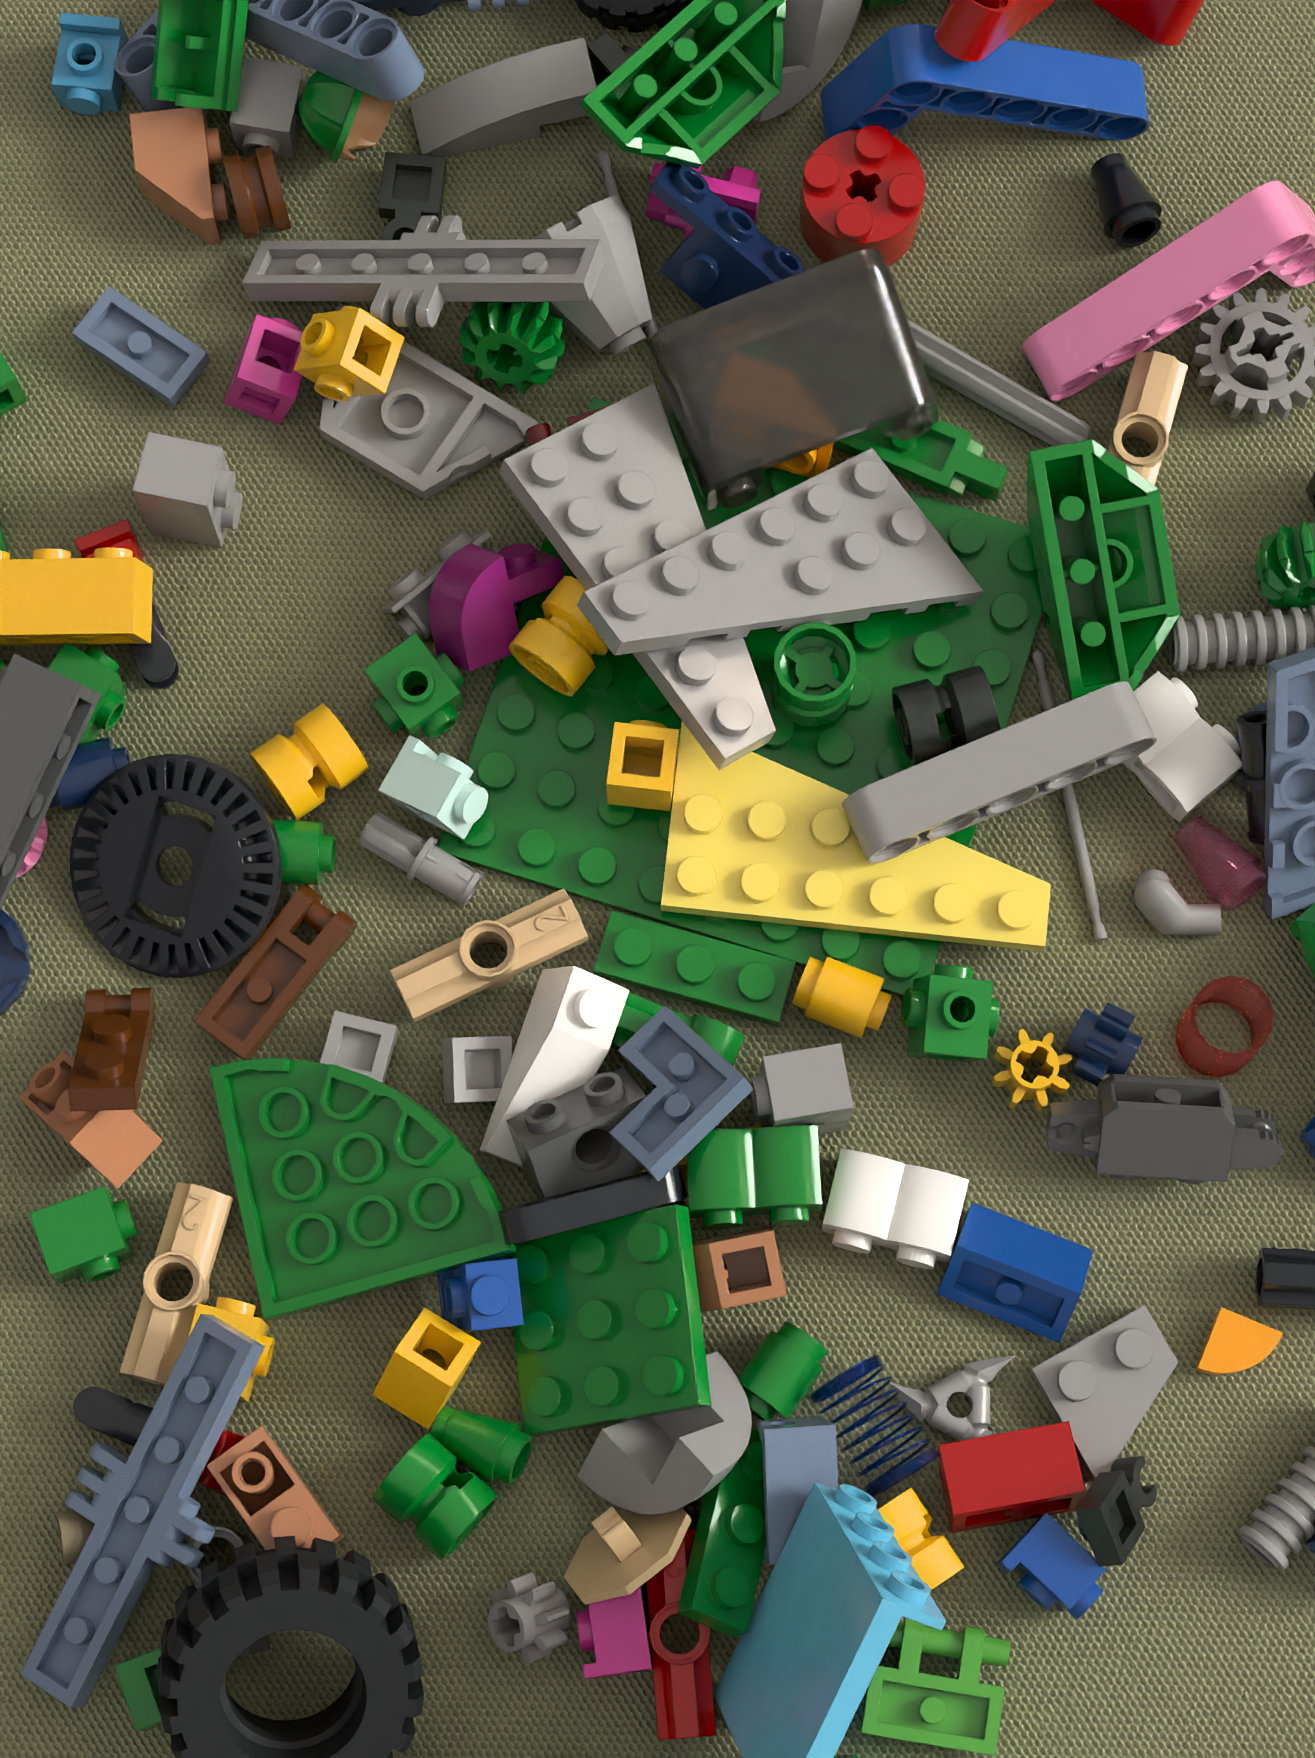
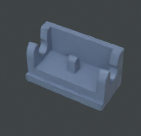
(794, 1458)

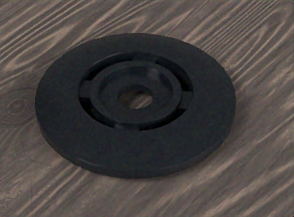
(119, 855)

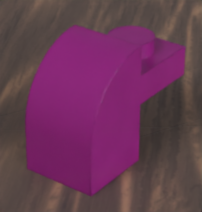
(475, 596)

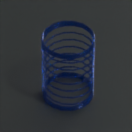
(844, 1380)

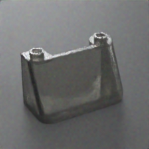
(790, 373)

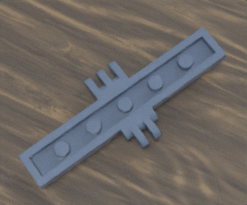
(141, 1510)

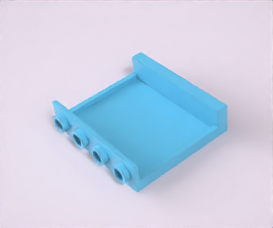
(820, 1628)

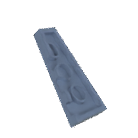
(1290, 785)

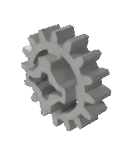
(1248, 379)

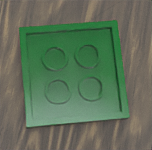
(610, 1323)

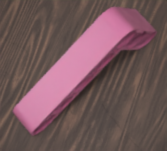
(1251, 236)

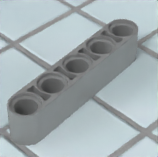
(998, 772)

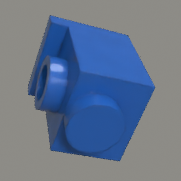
(481, 1295)
(1054, 1568)

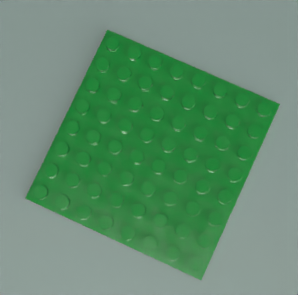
(550, 752)

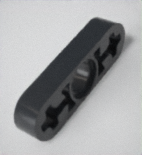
(590, 1205)

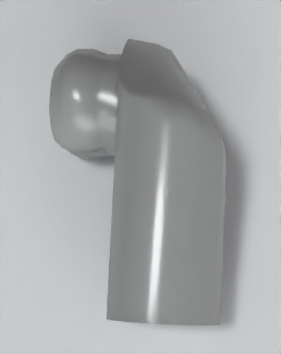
(1169, 911)

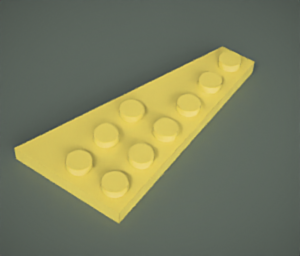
(783, 852)

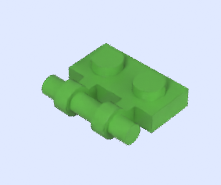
(933, 1707)

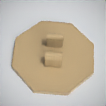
(624, 1552)

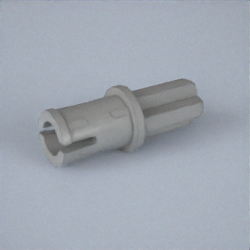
(420, 858)

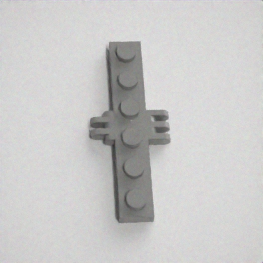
(424, 270)

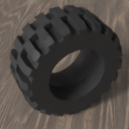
(282, 1593)

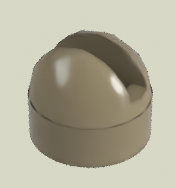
(73, 1534)

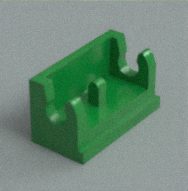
(199, 53)

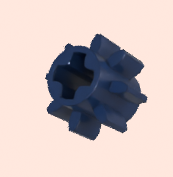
(1102, 1043)

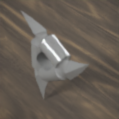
(968, 1382)

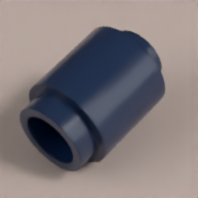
(87, 770)

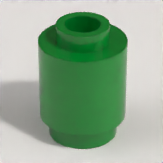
(305, 851)
(781, 1372)

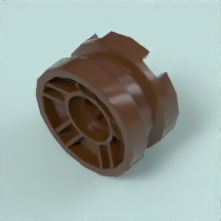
(256, 192)

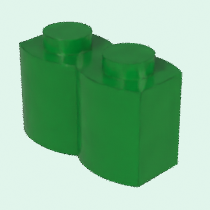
(755, 1174)

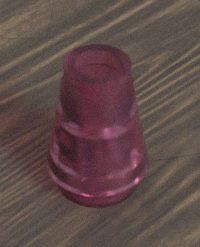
(1220, 863)

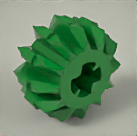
(512, 342)
(1288, 566)

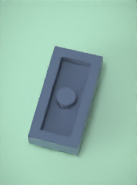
(141, 347)

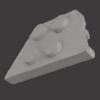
(426, 426)

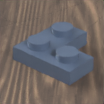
(689, 1098)

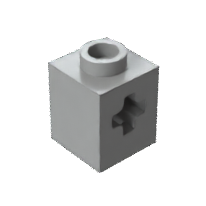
(268, 107)

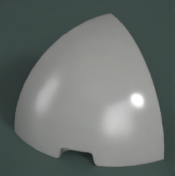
(812, 43)
(674, 1456)

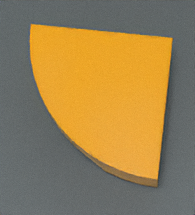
(1235, 1344)

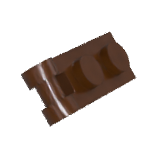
(274, 974)
(112, 1050)

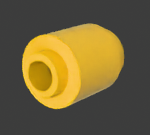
(842, 996)

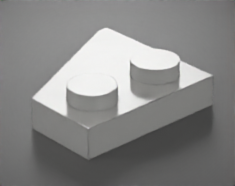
(1107, 1385)

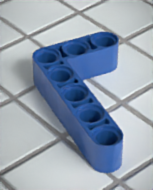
(1012, 85)

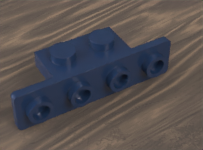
(724, 250)

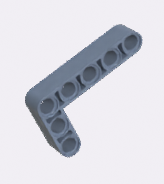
(326, 35)

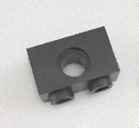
(551, 1132)

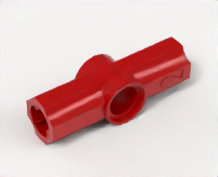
(680, 1680)

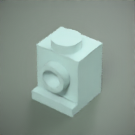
(434, 788)

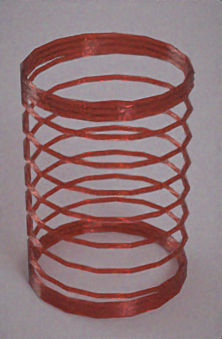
(1260, 1026)

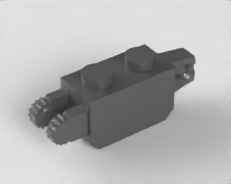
(1164, 1130)

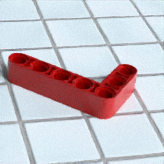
(978, 27)

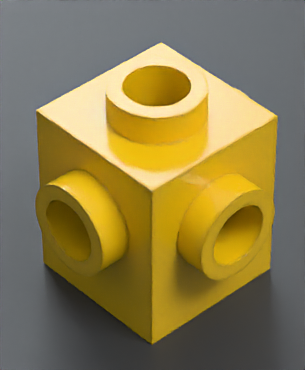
(348, 354)

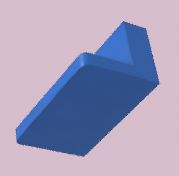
(1016, 1272)

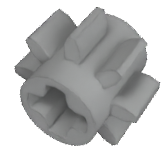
(529, 1617)

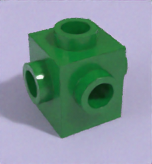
(410, 670)
(950, 1015)

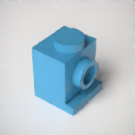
(94, 43)

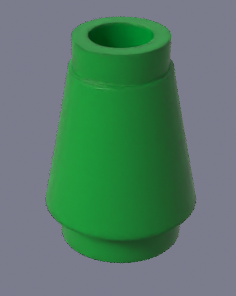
(484, 1443)

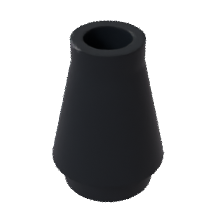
(1126, 205)

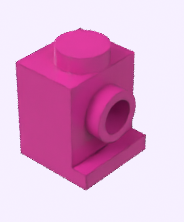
(264, 370)
(617, 1636)

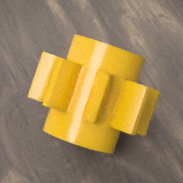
(1021, 1056)

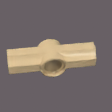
(1148, 410)
(528, 936)
(187, 1243)

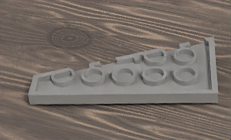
(614, 498)
(810, 554)

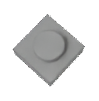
(360, 1045)
(475, 1067)

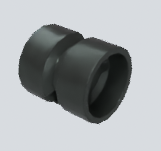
(967, 709)

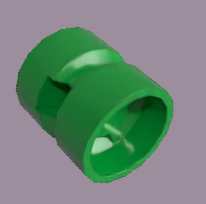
(813, 674)
(435, 1496)

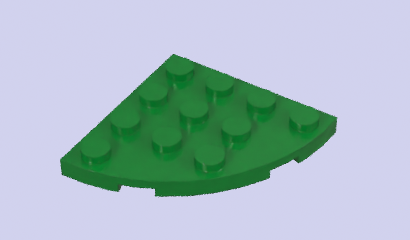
(346, 1184)

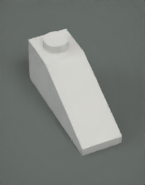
(557, 1048)

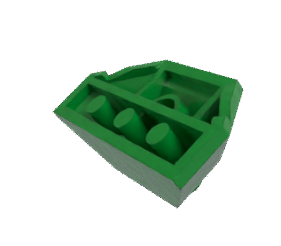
(694, 81)
(1099, 564)

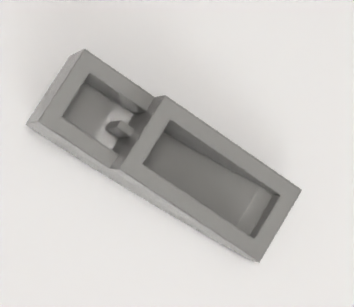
(504, 100)

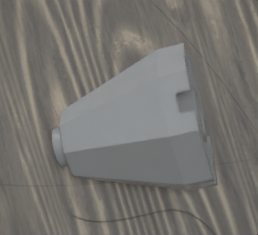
(620, 298)

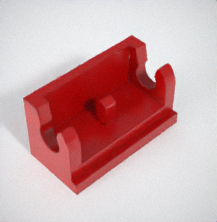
(1010, 1477)

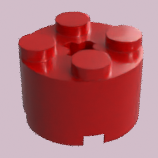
(861, 195)

